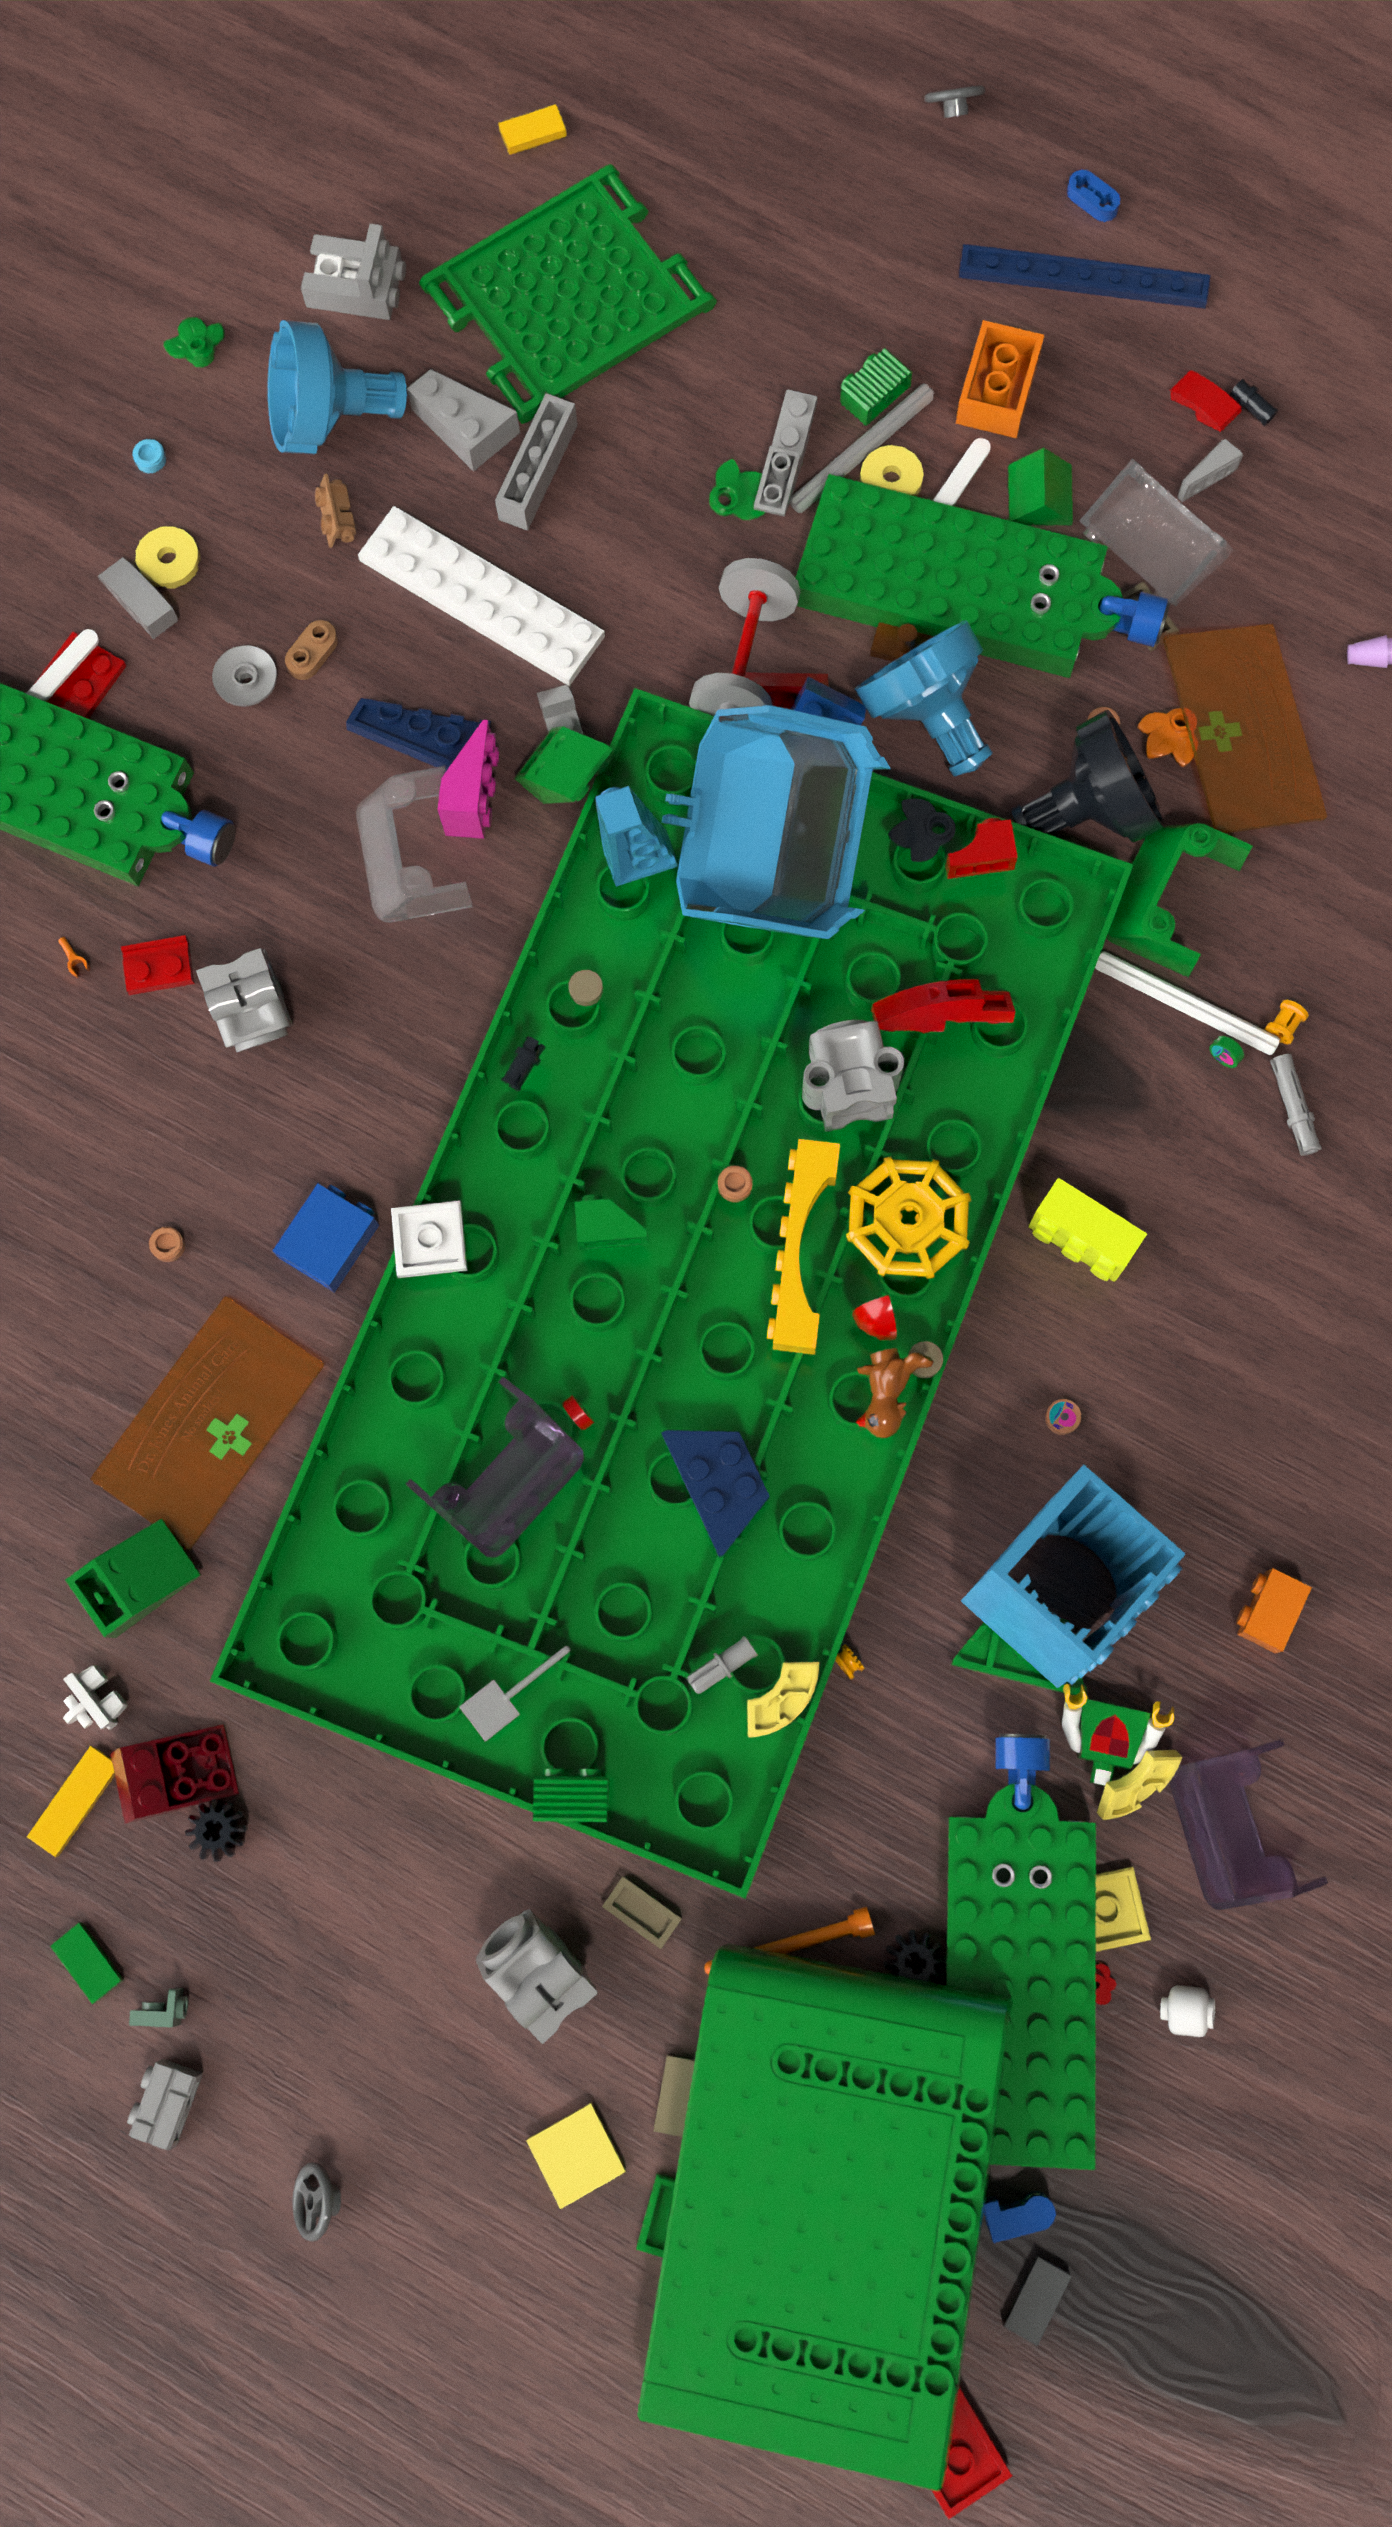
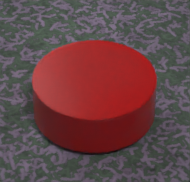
(578, 1412)

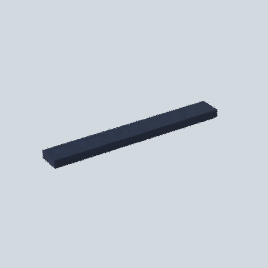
(1084, 276)

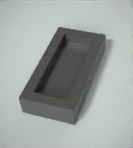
(1036, 2300)

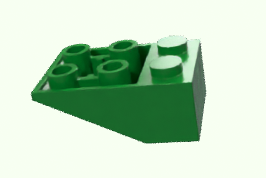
(563, 766)
(133, 1579)

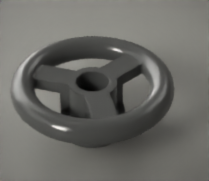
(955, 99)
(319, 2202)

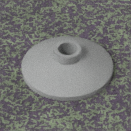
(244, 663)

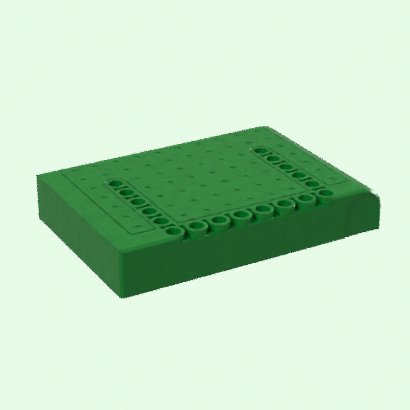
(827, 2214)

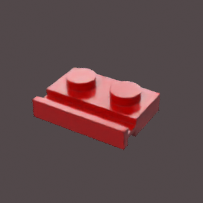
(157, 965)

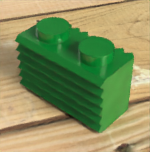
(875, 386)
(571, 1797)

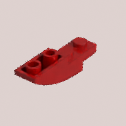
(932, 1004)

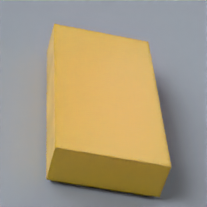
(532, 129)

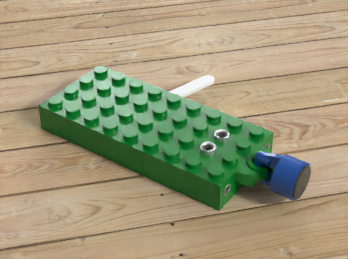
(935, 565)
(94, 787)
(1028, 1933)

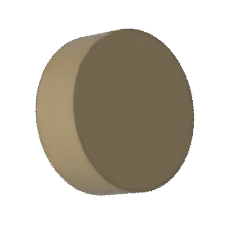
(585, 987)
(930, 1350)

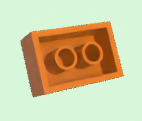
(999, 379)

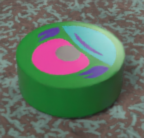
(1227, 1051)

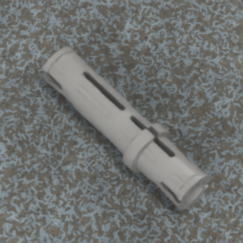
(1297, 1110)

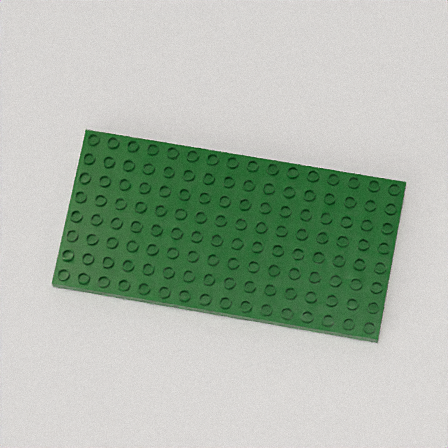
(685, 1066)

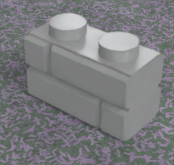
(164, 2104)

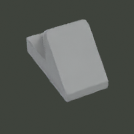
(559, 708)

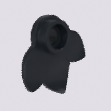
(917, 829)

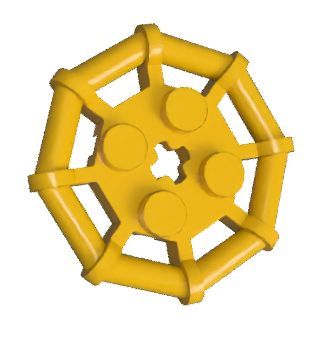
(908, 1237)

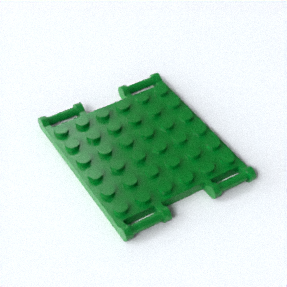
(567, 291)

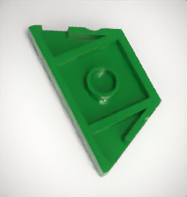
(993, 1656)

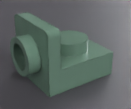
(155, 2015)

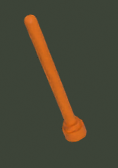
(857, 1924)

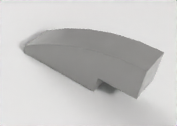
(138, 597)

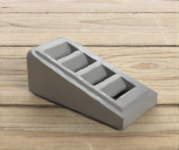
(1215, 466)

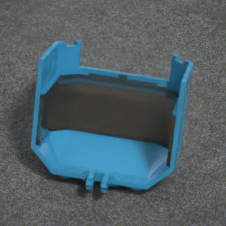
(775, 820)

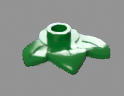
(195, 341)
(739, 489)

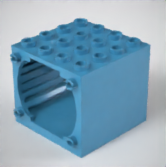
(1127, 1544)

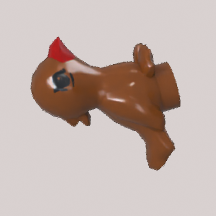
(887, 1380)

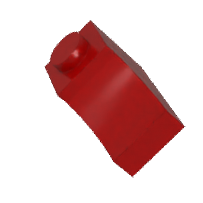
(989, 852)

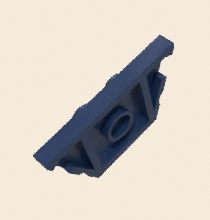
(719, 1480)

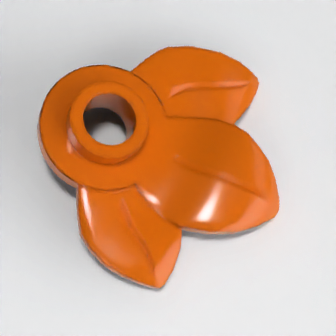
(1166, 736)

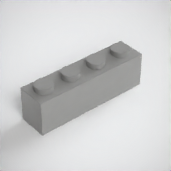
(536, 462)

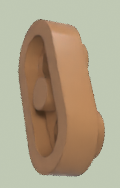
(313, 648)

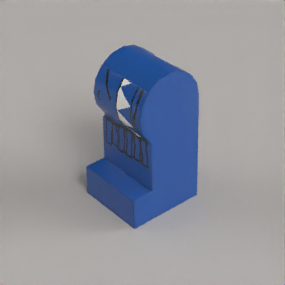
(1018, 2218)

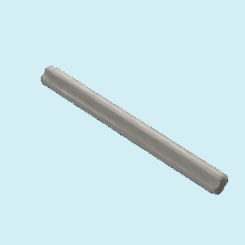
(863, 446)

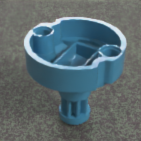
(313, 390)
(929, 689)

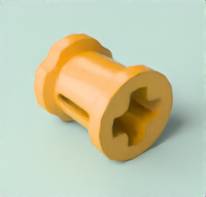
(1287, 1021)

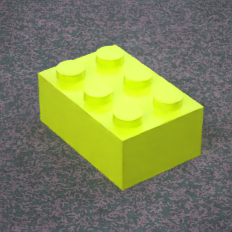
(1086, 1231)

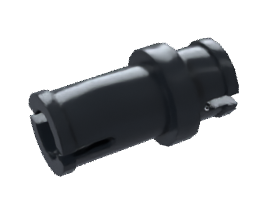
(1253, 402)
(525, 1060)

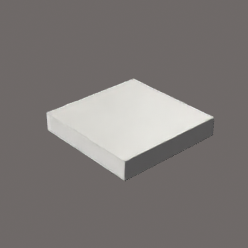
(429, 1239)

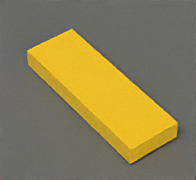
(73, 1802)

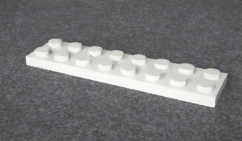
(481, 595)

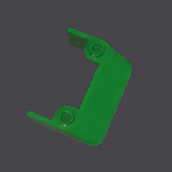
(1143, 925)

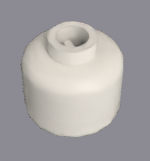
(1188, 2011)

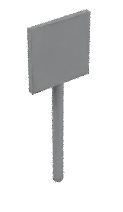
(491, 1708)

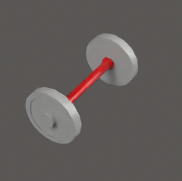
(759, 593)

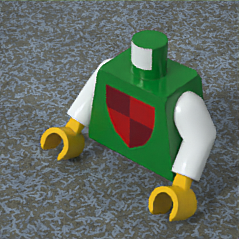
(1110, 1733)

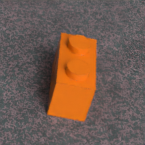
(1273, 1610)

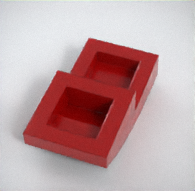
(1207, 399)

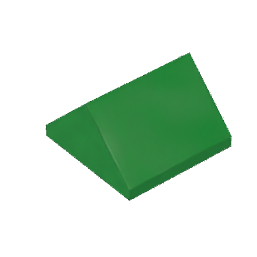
(1040, 490)

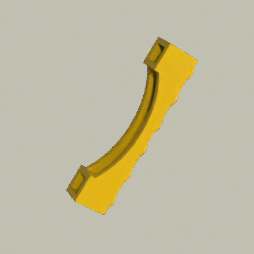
(795, 1323)

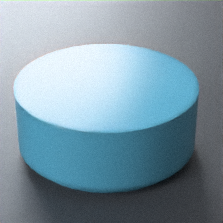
(149, 456)

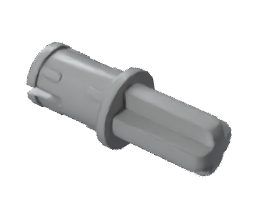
(721, 1665)

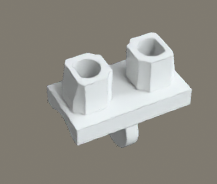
(84, 1687)

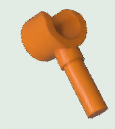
(73, 958)

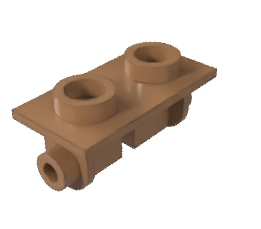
(333, 498)

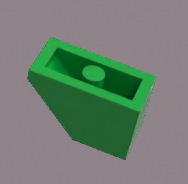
(606, 1225)

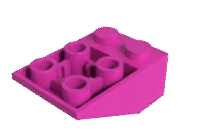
(469, 785)

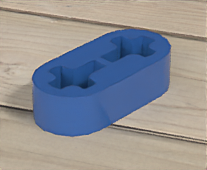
(1091, 197)

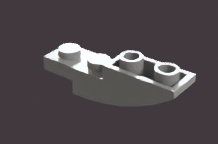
(786, 453)

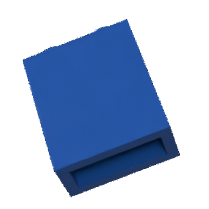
(326, 1236)

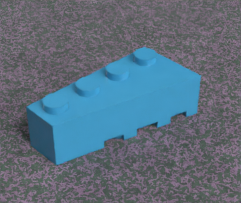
(632, 837)

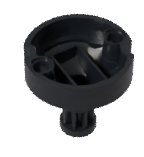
(1102, 786)

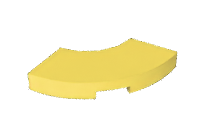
(785, 1700)
(1127, 1793)

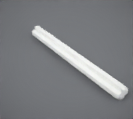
(1187, 1003)

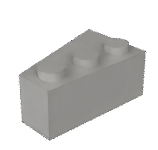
(463, 418)

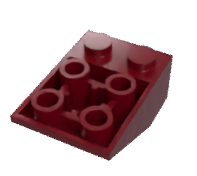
(173, 1773)

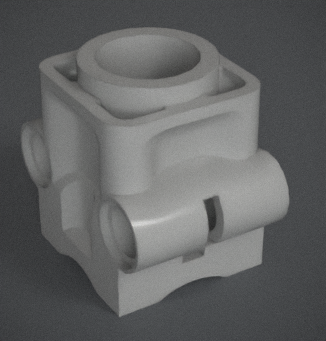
(246, 1000)
(850, 1067)
(534, 1974)

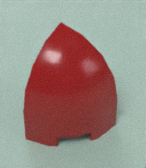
(877, 1318)

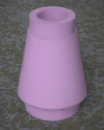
(1371, 652)

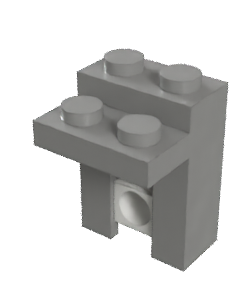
(361, 275)

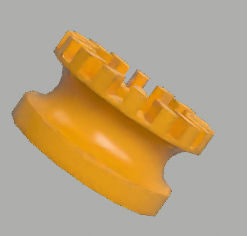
(848, 1662)

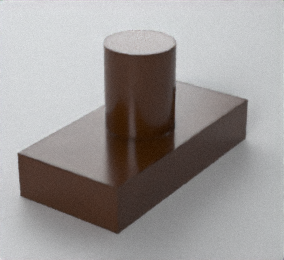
(894, 641)

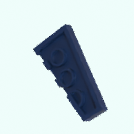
(414, 733)

